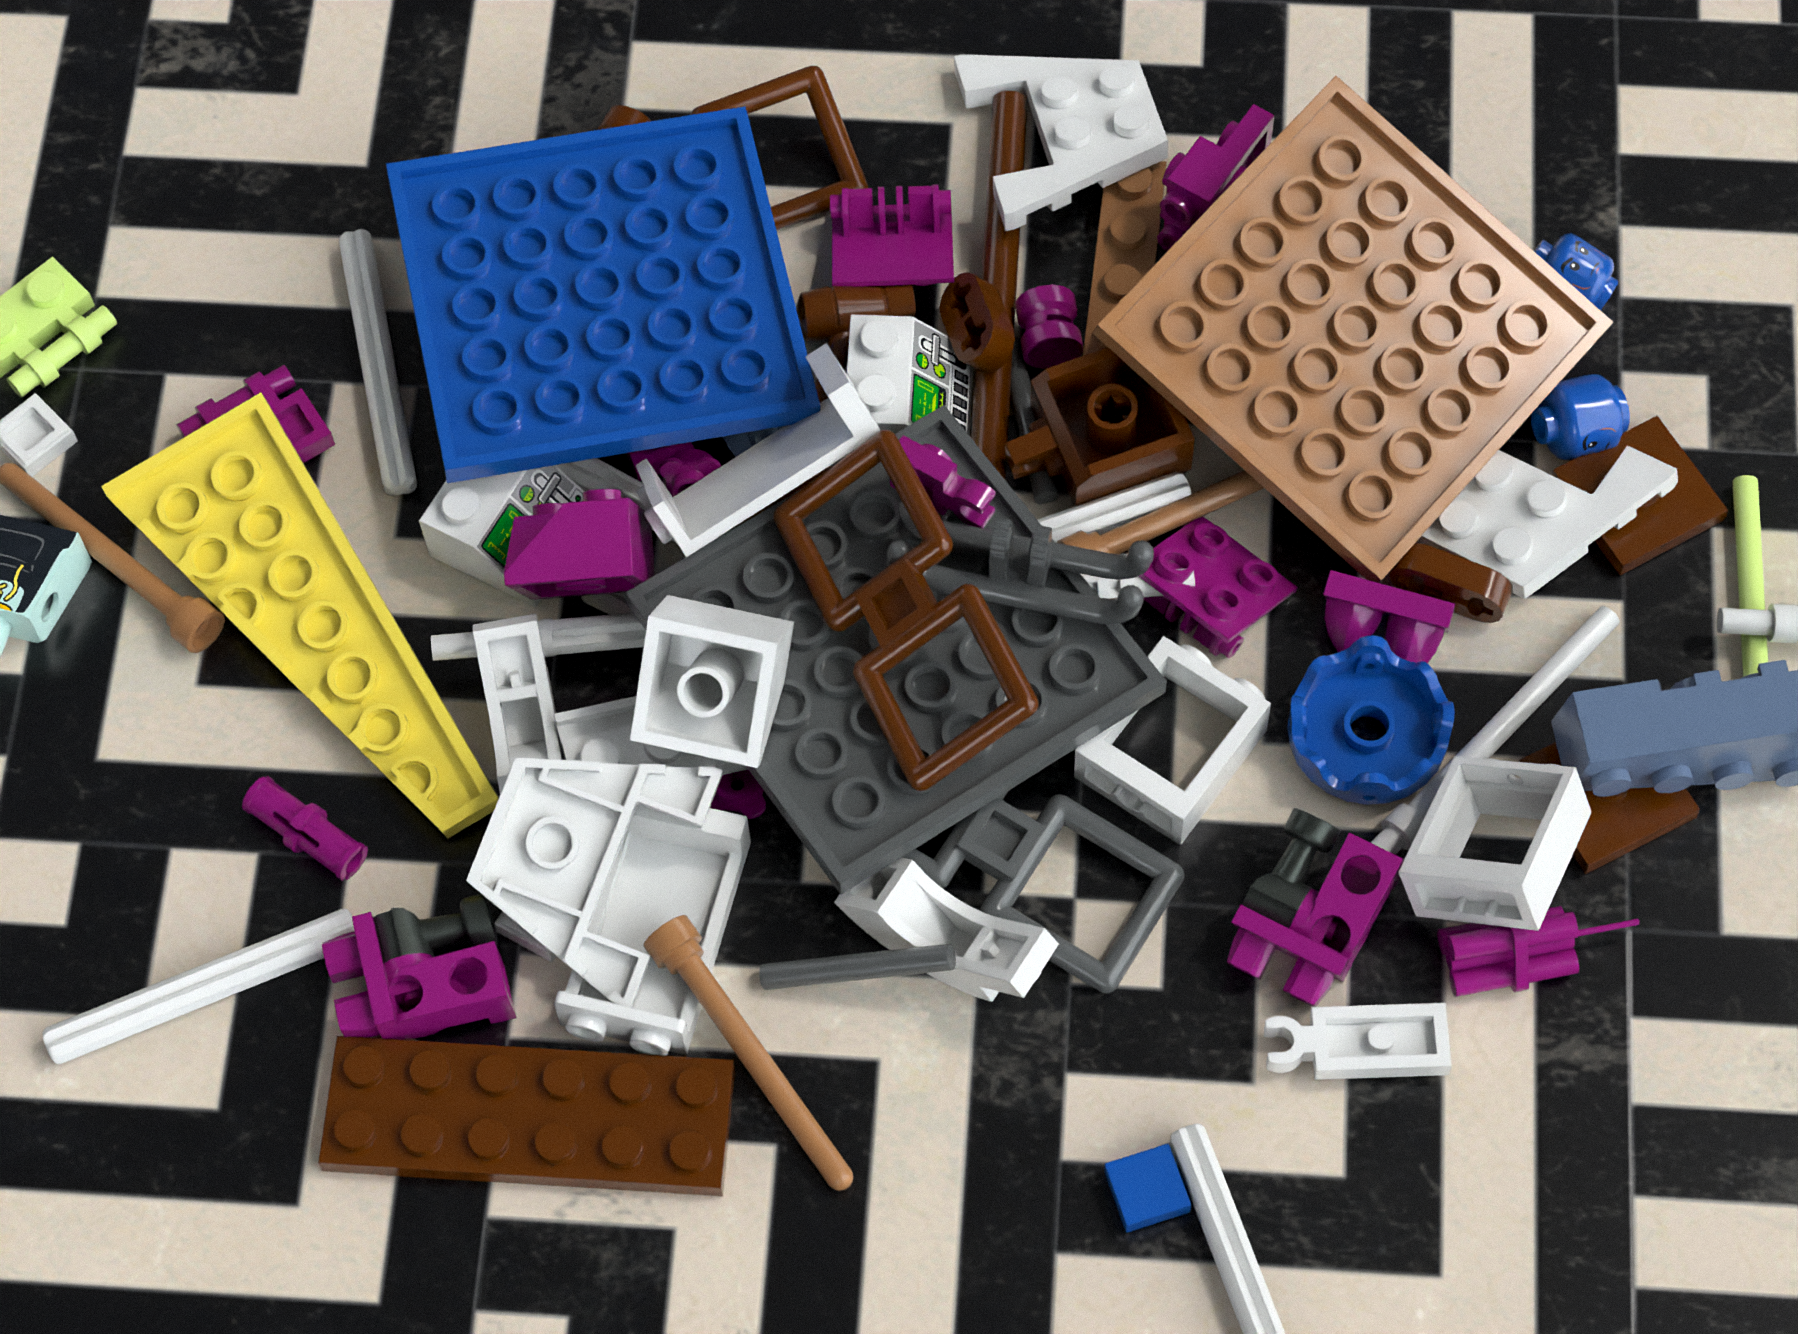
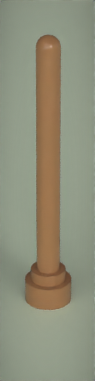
(1168, 517)
(191, 620)
(678, 949)

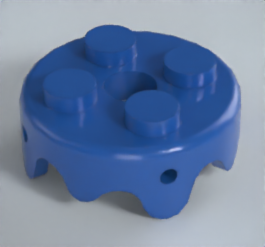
(1378, 685)

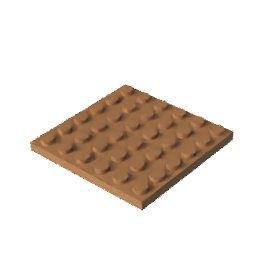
(1353, 329)

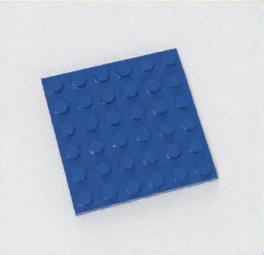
(600, 294)

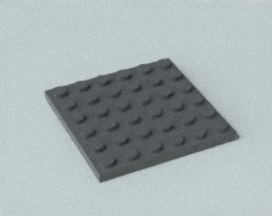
(825, 749)

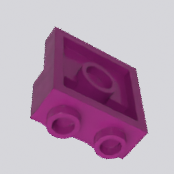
(1208, 170)

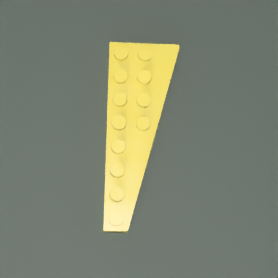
(271, 556)

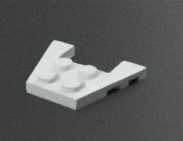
(1089, 117)
(1538, 524)
(557, 845)

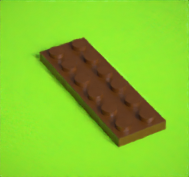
(528, 1116)

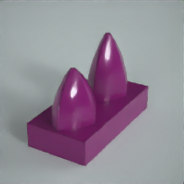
(1413, 623)

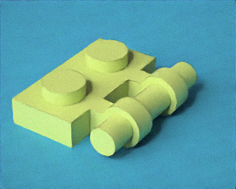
(36, 312)

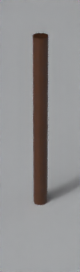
(1000, 269)

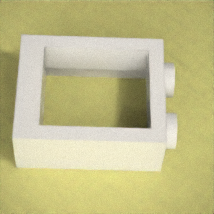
(1146, 792)
(1489, 891)

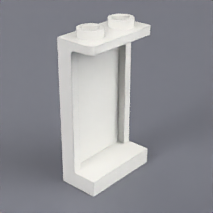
(659, 874)

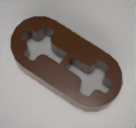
(977, 323)
(1474, 588)

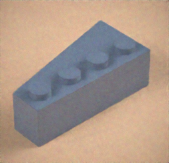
(1683, 735)

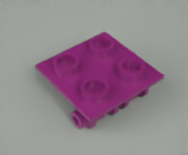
(892, 241)
(1229, 589)

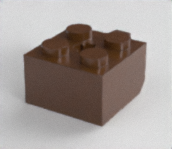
(1080, 444)

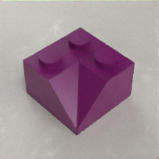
(580, 548)

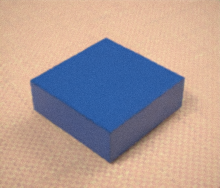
(1147, 1187)

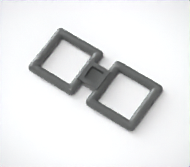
(1012, 846)

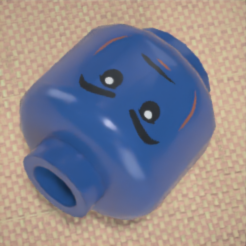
(1581, 266)
(1581, 417)

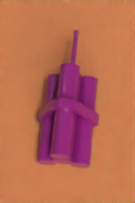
(1503, 957)

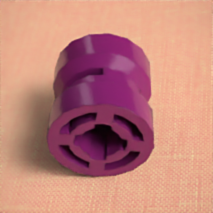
(1048, 323)

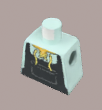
(37, 577)

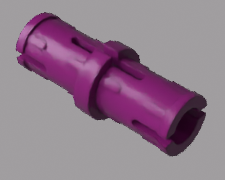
(305, 828)

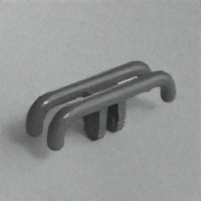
(1021, 568)

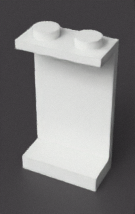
(763, 470)

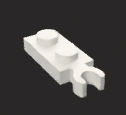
(1365, 1041)

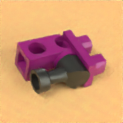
(1311, 925)
(409, 987)

